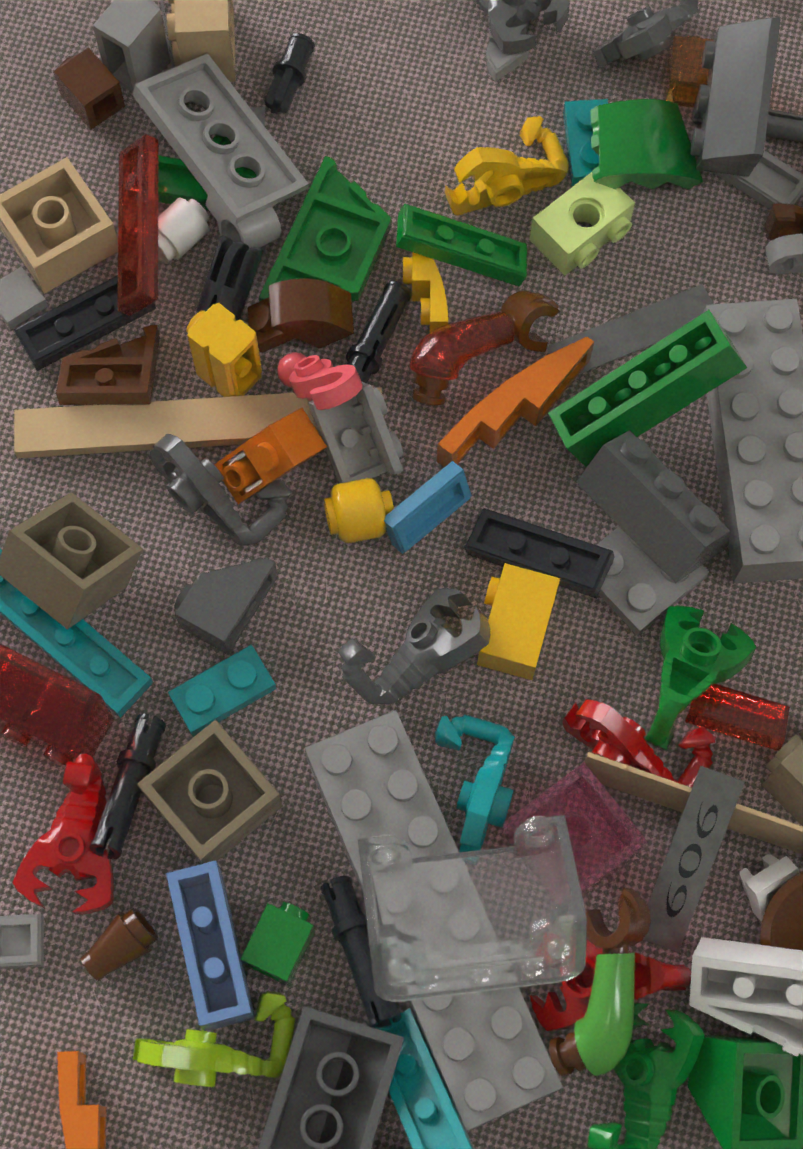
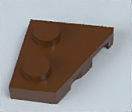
(111, 372)

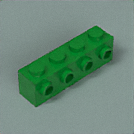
(648, 387)

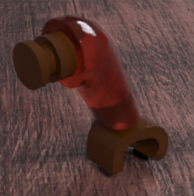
(449, 348)

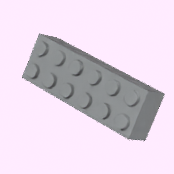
(760, 440)

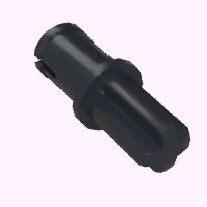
(289, 73)

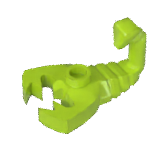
(200, 1057)

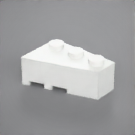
(751, 989)

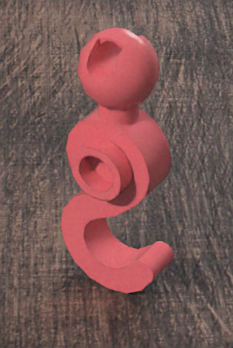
(319, 379)

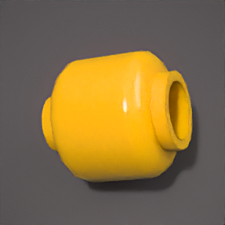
(357, 510)

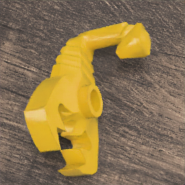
(504, 177)

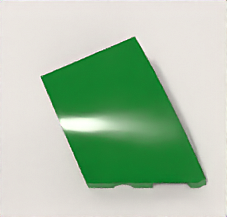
(642, 144)

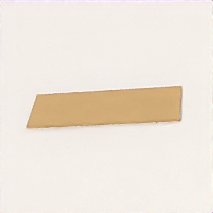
(675, 796)

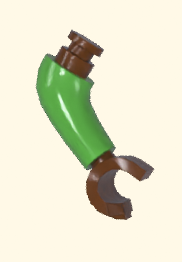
(607, 1027)

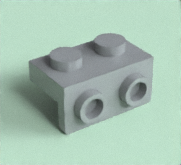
(359, 437)

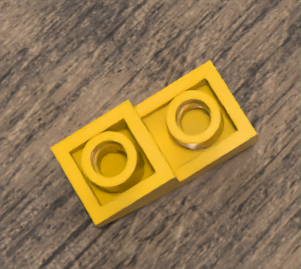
(428, 288)

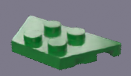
(333, 235)

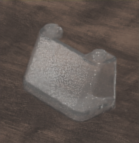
(474, 914)

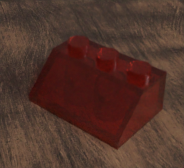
(49, 709)

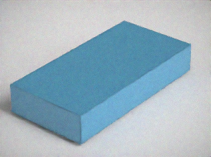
(427, 507)

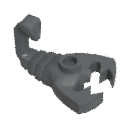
(510, 20)
(646, 33)
(197, 487)
(428, 650)

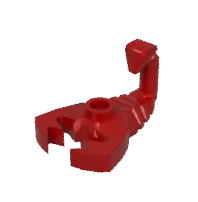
(623, 741)
(68, 841)
(650, 977)

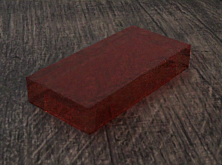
(740, 716)

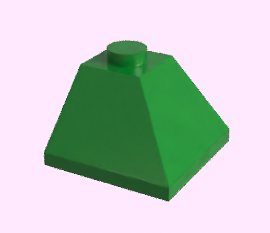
(749, 1092)

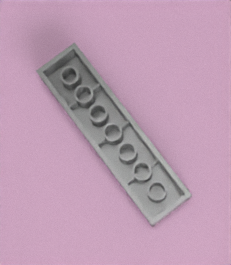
(478, 1039)

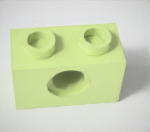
(571, 245)

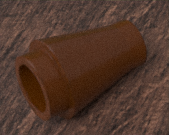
(120, 943)

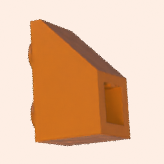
(270, 455)

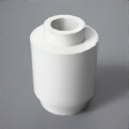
(180, 228)

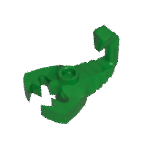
(692, 664)
(650, 1083)

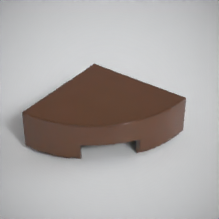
(784, 220)

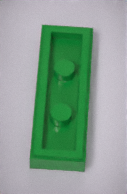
(461, 245)

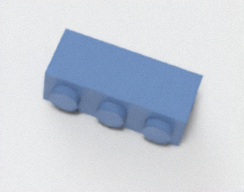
(210, 946)

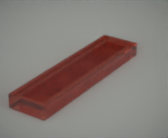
(138, 225)

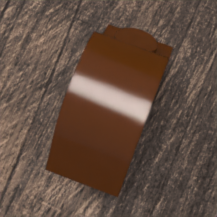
(302, 310)

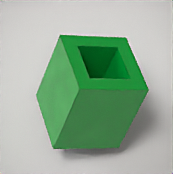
(279, 942)

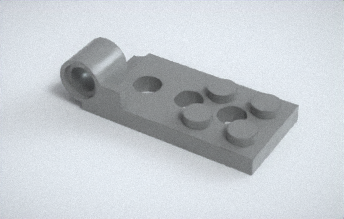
(237, 203)

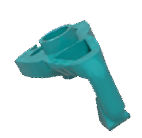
(485, 799)

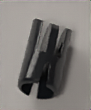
(230, 276)

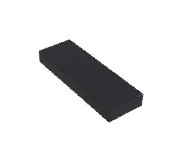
(74, 324)
(525, 545)

